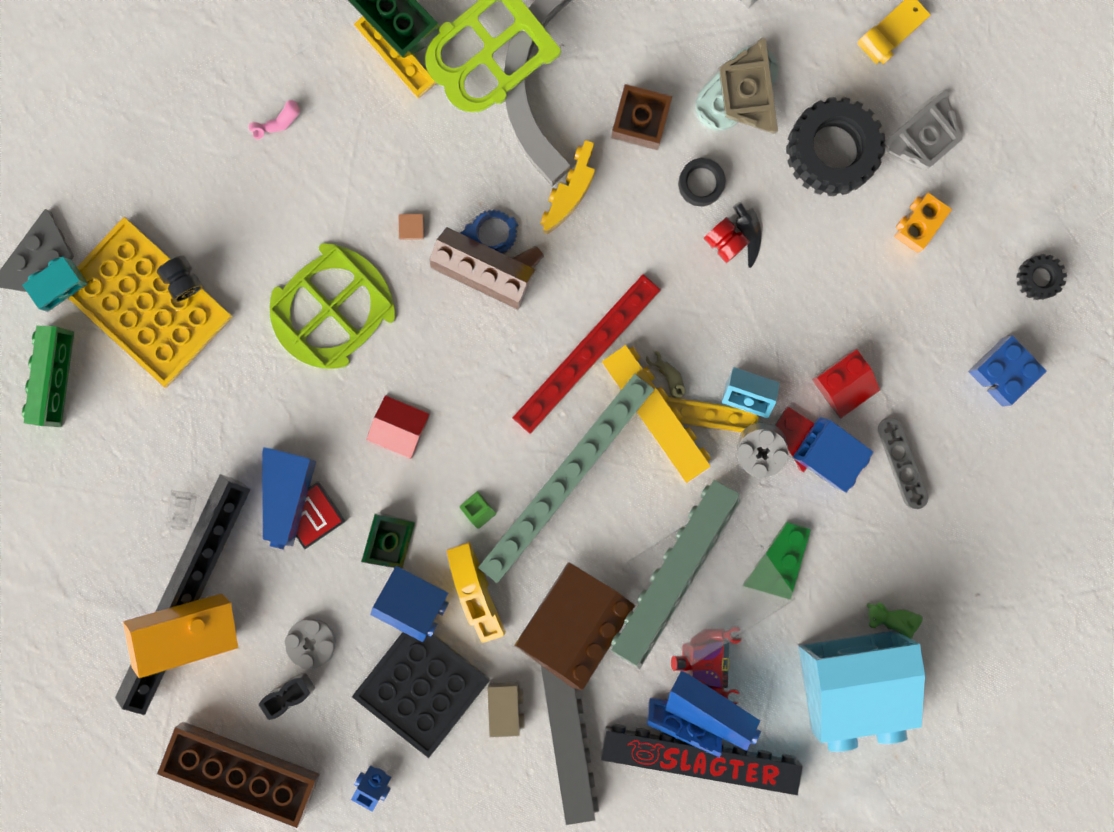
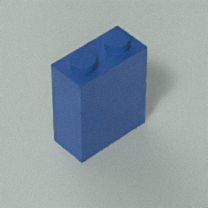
(833, 454)
(410, 604)

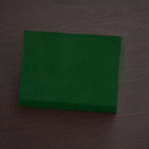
(388, 541)

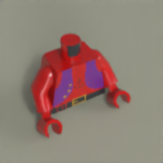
(710, 670)

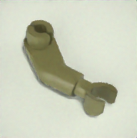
(672, 375)

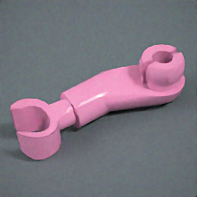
(281, 123)

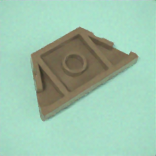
(748, 89)

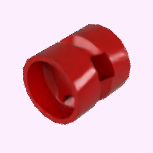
(726, 240)

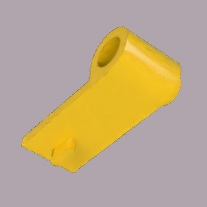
(893, 30)

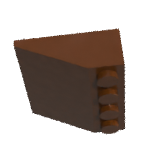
(574, 626)

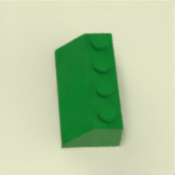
(48, 376)

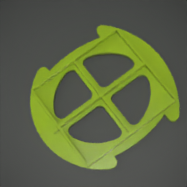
(364, 275)

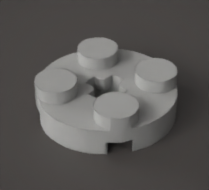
(296, 642)

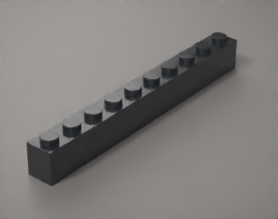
(190, 576)

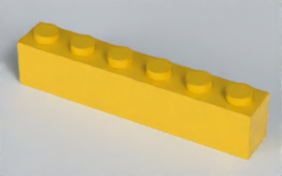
(659, 417)

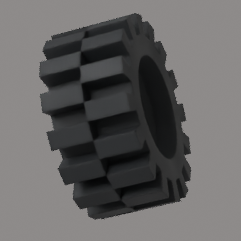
(1051, 266)

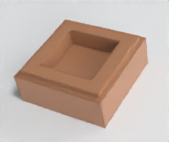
(411, 226)

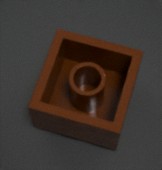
(641, 117)

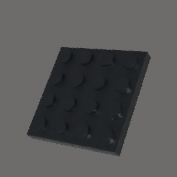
(421, 690)

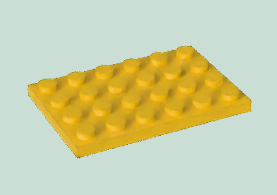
(136, 307)

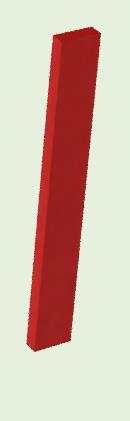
(586, 353)

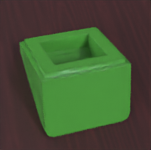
(477, 510)

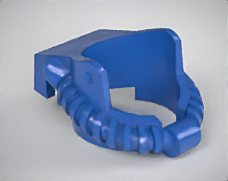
(472, 229)

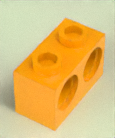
(926, 225)

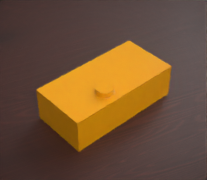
(180, 635)

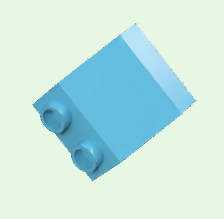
(863, 688)

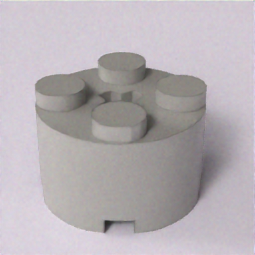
(761, 463)

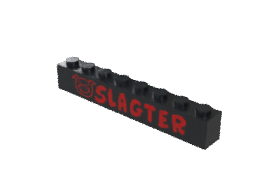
(678, 757)

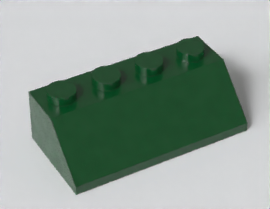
(400, 23)

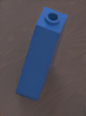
(284, 494)
(712, 712)

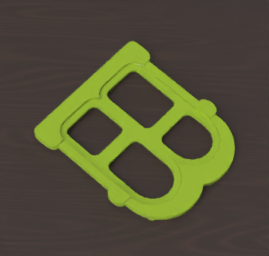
(454, 78)

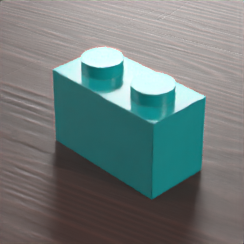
(54, 283)

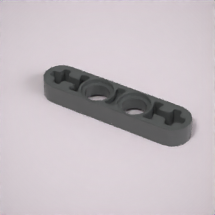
(898, 465)

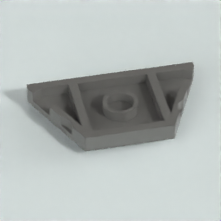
(34, 252)

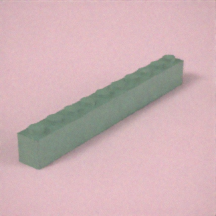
(566, 478)

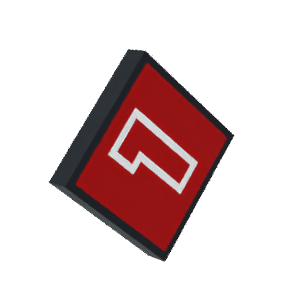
(318, 516)

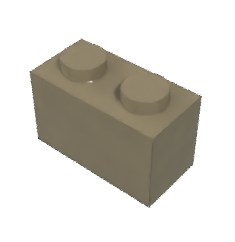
(504, 709)

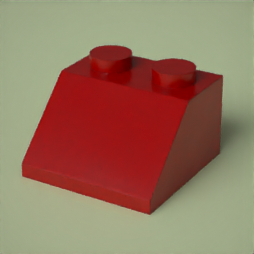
(847, 383)

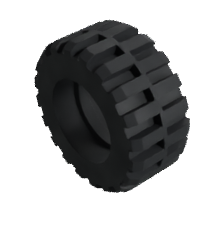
(852, 120)

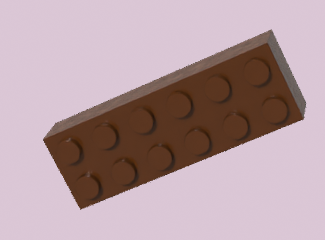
(238, 774)

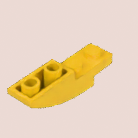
(567, 198)
(473, 592)

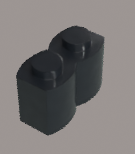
(288, 695)

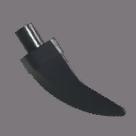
(750, 227)

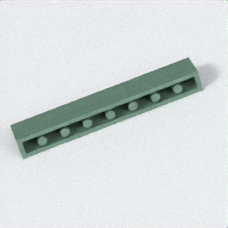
(676, 574)

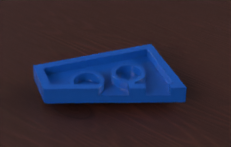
(681, 729)

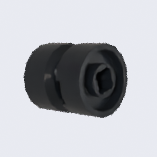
(181, 281)

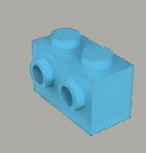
(750, 392)

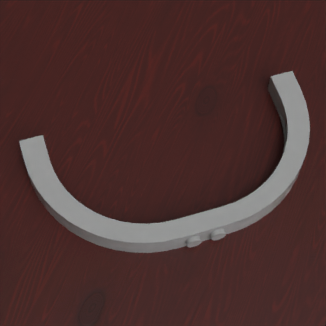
(527, 133)

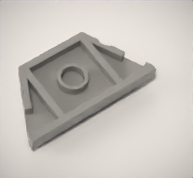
(926, 134)

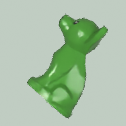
(900, 620)

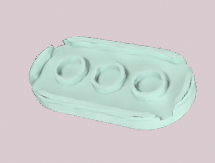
(710, 100)

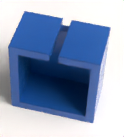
(1009, 368)

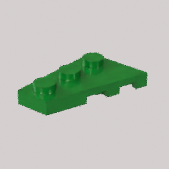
(788, 551)

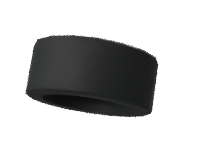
(719, 175)

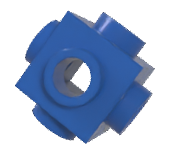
(371, 788)

